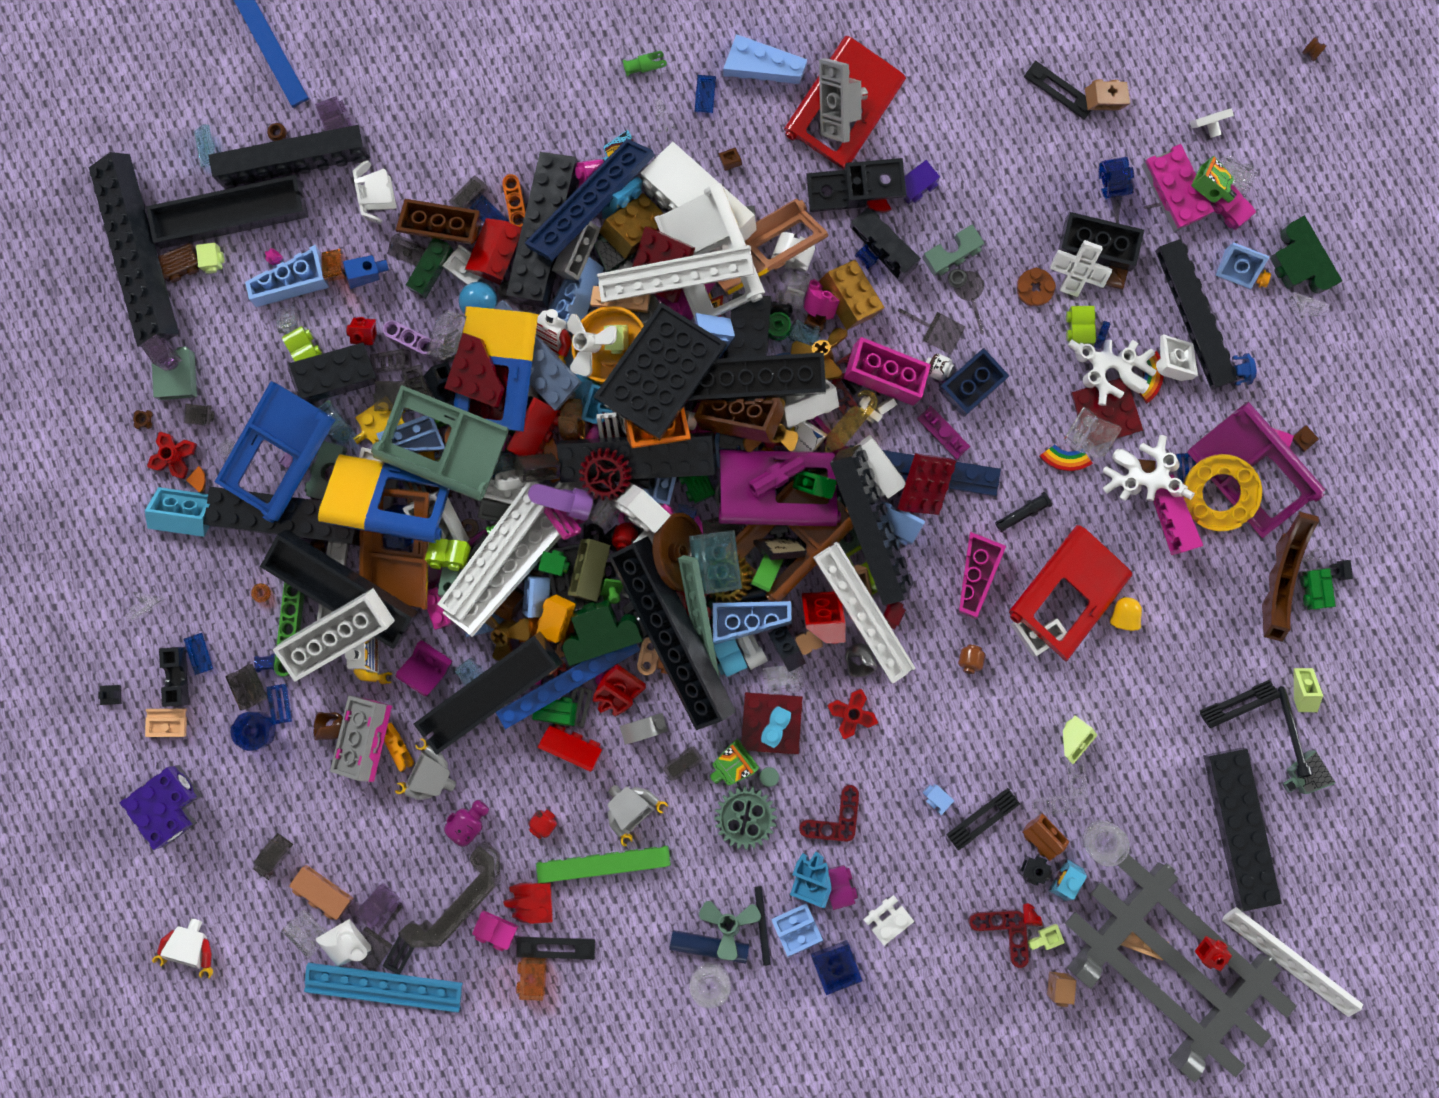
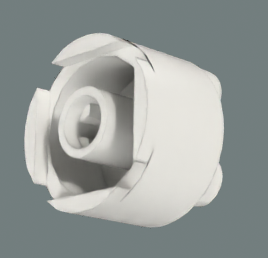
(800, 261)

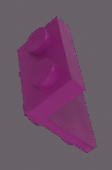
(424, 668)

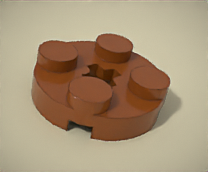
(1035, 276)

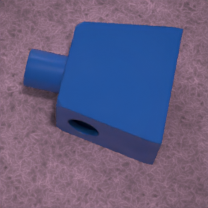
(357, 271)

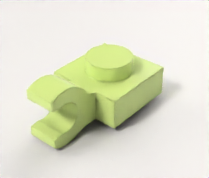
(1049, 937)

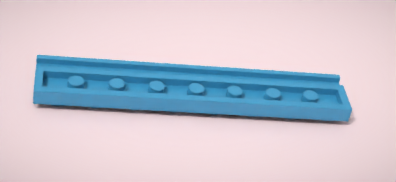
(383, 987)

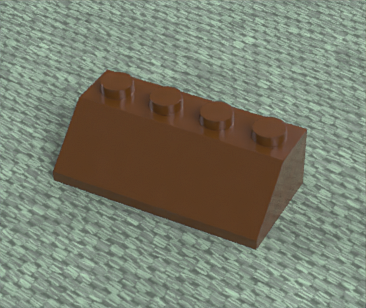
(439, 221)

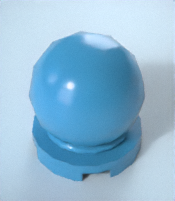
(477, 295)

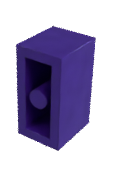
(919, 181)

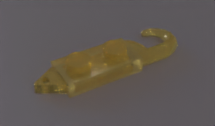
(850, 423)

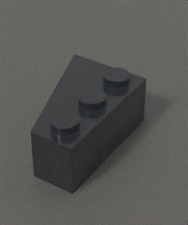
(559, 584)

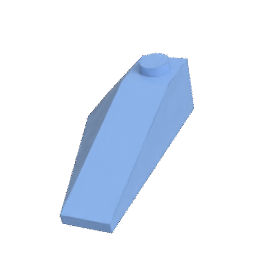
(905, 524)

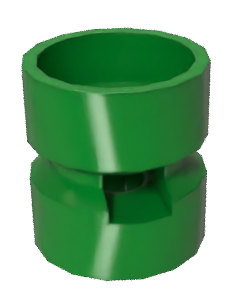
(779, 326)

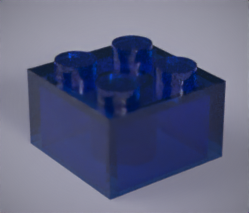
(836, 967)

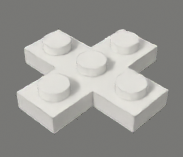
(1081, 268)

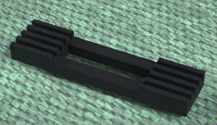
(1037, 74)
(1264, 692)
(1005, 802)
(528, 948)

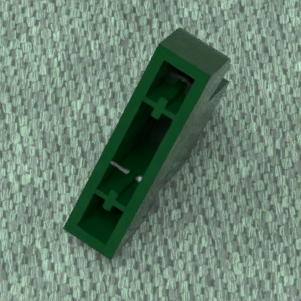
(1304, 259)
(599, 632)

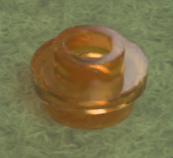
(254, 592)

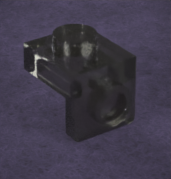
(198, 414)

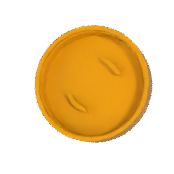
(594, 322)

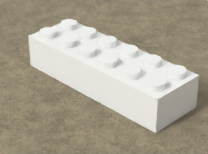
(334, 635)

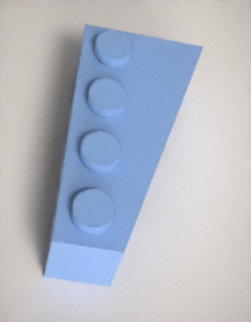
(288, 279)
(575, 295)
(748, 618)

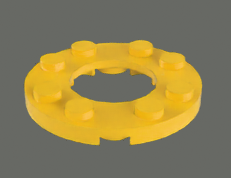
(1249, 498)

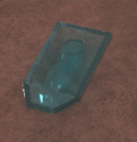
(717, 561)

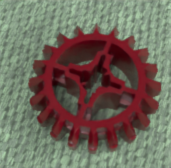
(601, 467)

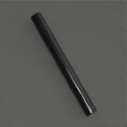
(762, 926)

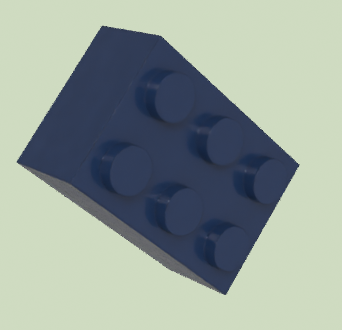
(973, 382)

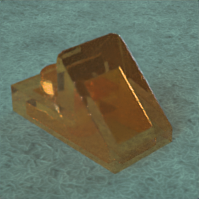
(333, 265)

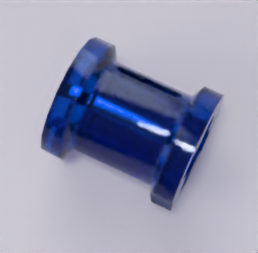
(867, 257)
(264, 663)

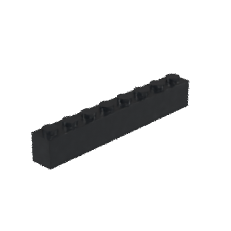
(1196, 314)

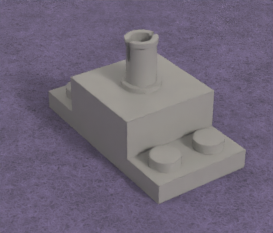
(838, 99)

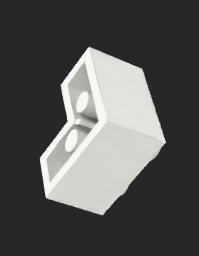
(1032, 641)

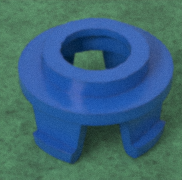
(1246, 369)

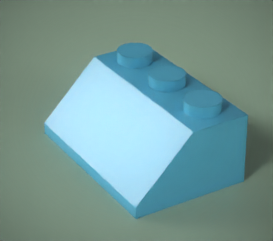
(177, 512)

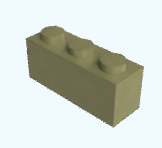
(589, 570)

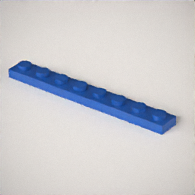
(561, 685)

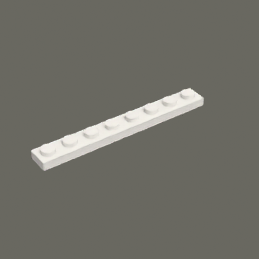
(1292, 962)

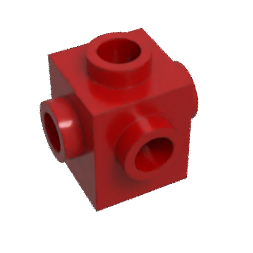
(362, 331)
(1213, 953)

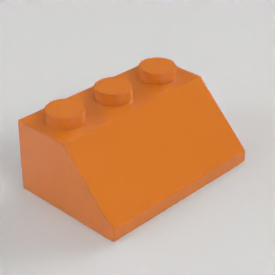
(676, 432)

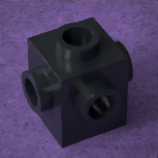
(1029, 869)

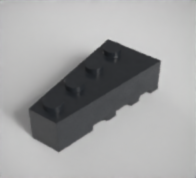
(885, 244)

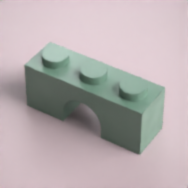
(940, 260)
(326, 457)

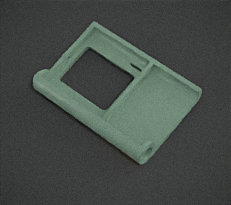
(467, 456)

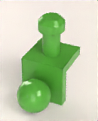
(611, 590)

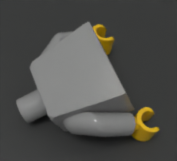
(428, 776)
(629, 809)

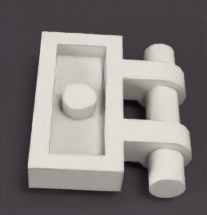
(892, 924)

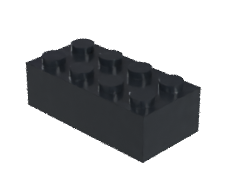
(1118, 241)
(332, 373)

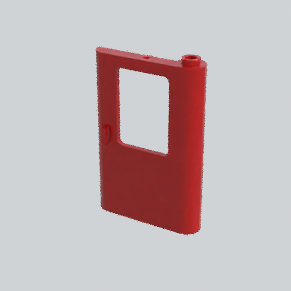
(882, 85)
(1091, 571)

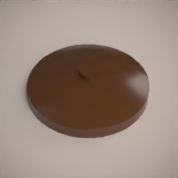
(671, 543)

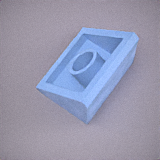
(1241, 265)
(535, 593)

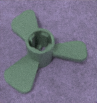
(727, 947)

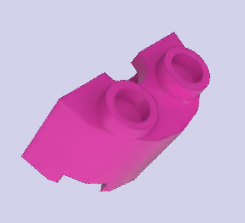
(819, 301)

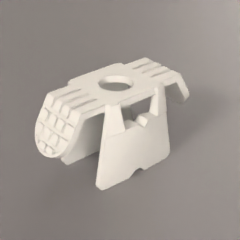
(375, 193)

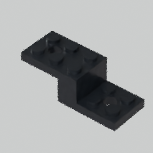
(856, 185)

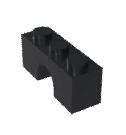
(436, 379)
(175, 667)

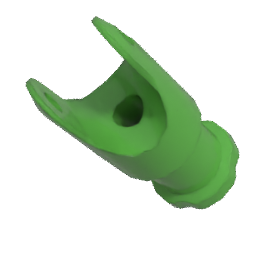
(644, 63)

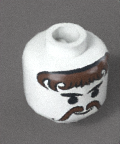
(940, 367)

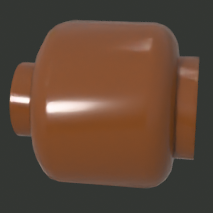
(971, 659)

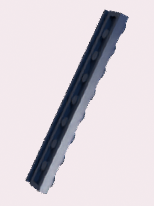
(964, 478)

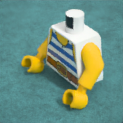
(365, 662)

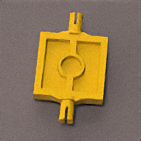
(372, 423)

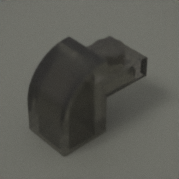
(272, 856)

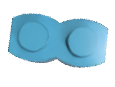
(729, 657)
(773, 731)

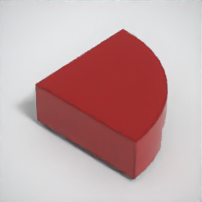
(879, 205)
(1030, 916)

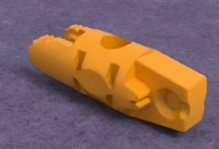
(397, 748)

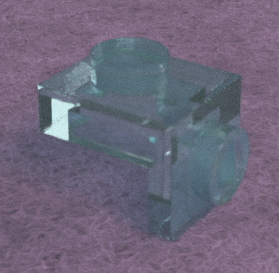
(804, 333)

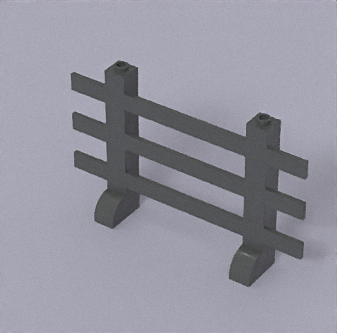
(1228, 1007)

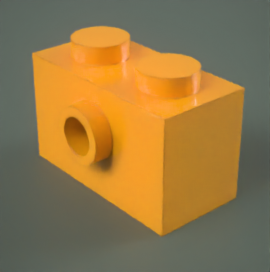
(555, 618)

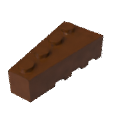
(741, 418)

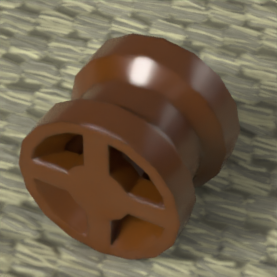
(1314, 49)

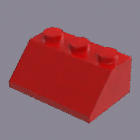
(493, 250)
(538, 429)
(824, 616)
(571, 747)

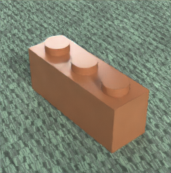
(320, 892)

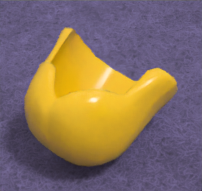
(1127, 614)

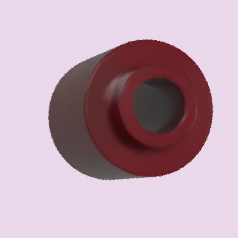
(894, 613)

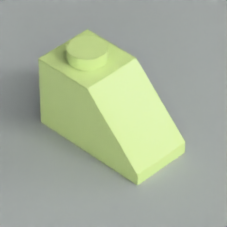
(1306, 690)
(1076, 738)

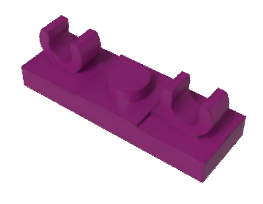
(943, 432)

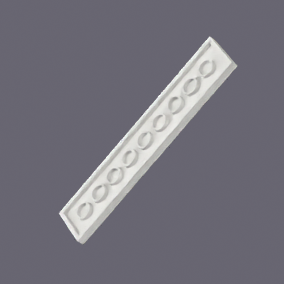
(519, 564)

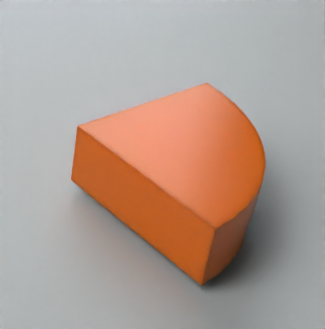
(197, 479)

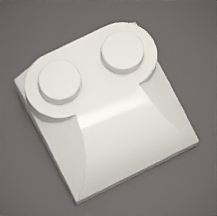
(1176, 359)
(344, 943)

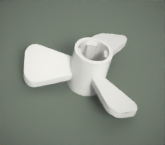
(587, 344)

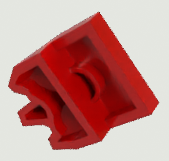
(617, 690)
(531, 902)

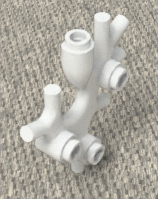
(1106, 359)
(1153, 481)

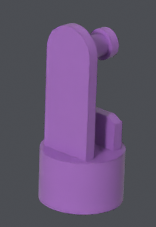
(576, 502)

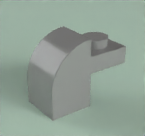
(643, 728)

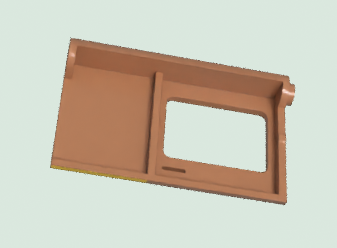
(772, 226)

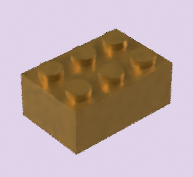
(627, 225)
(856, 295)

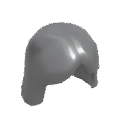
(864, 652)

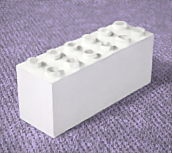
(678, 179)

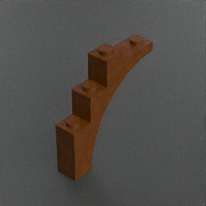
(1282, 578)

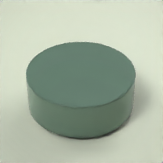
(769, 776)

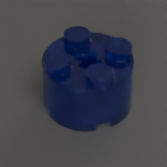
(1116, 177)
(242, 727)

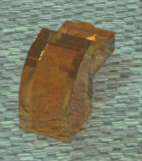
(570, 421)

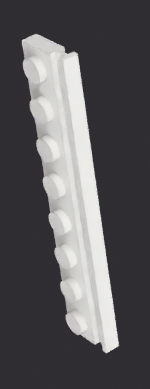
(676, 274)
(491, 555)
(864, 612)

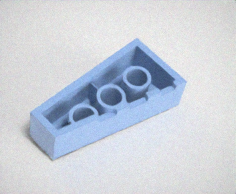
(763, 62)

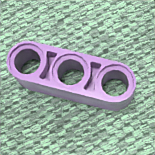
(402, 334)

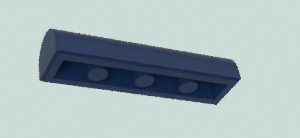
(704, 945)

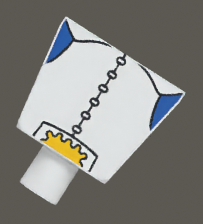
(808, 436)

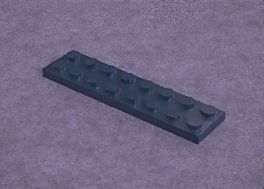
(589, 199)

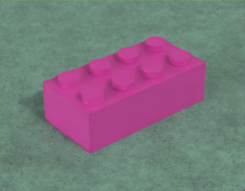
(887, 371)

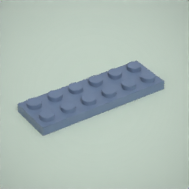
(548, 372)

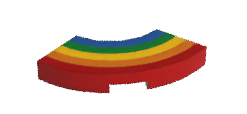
(1154, 382)
(1065, 460)

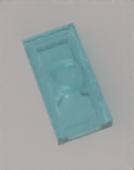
(204, 144)

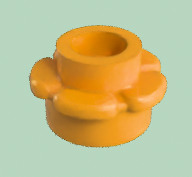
(1263, 279)

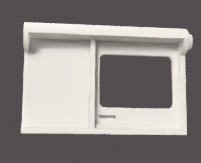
(707, 225)

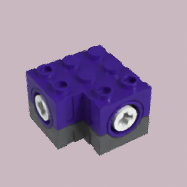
(161, 806)

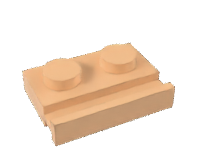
(166, 723)

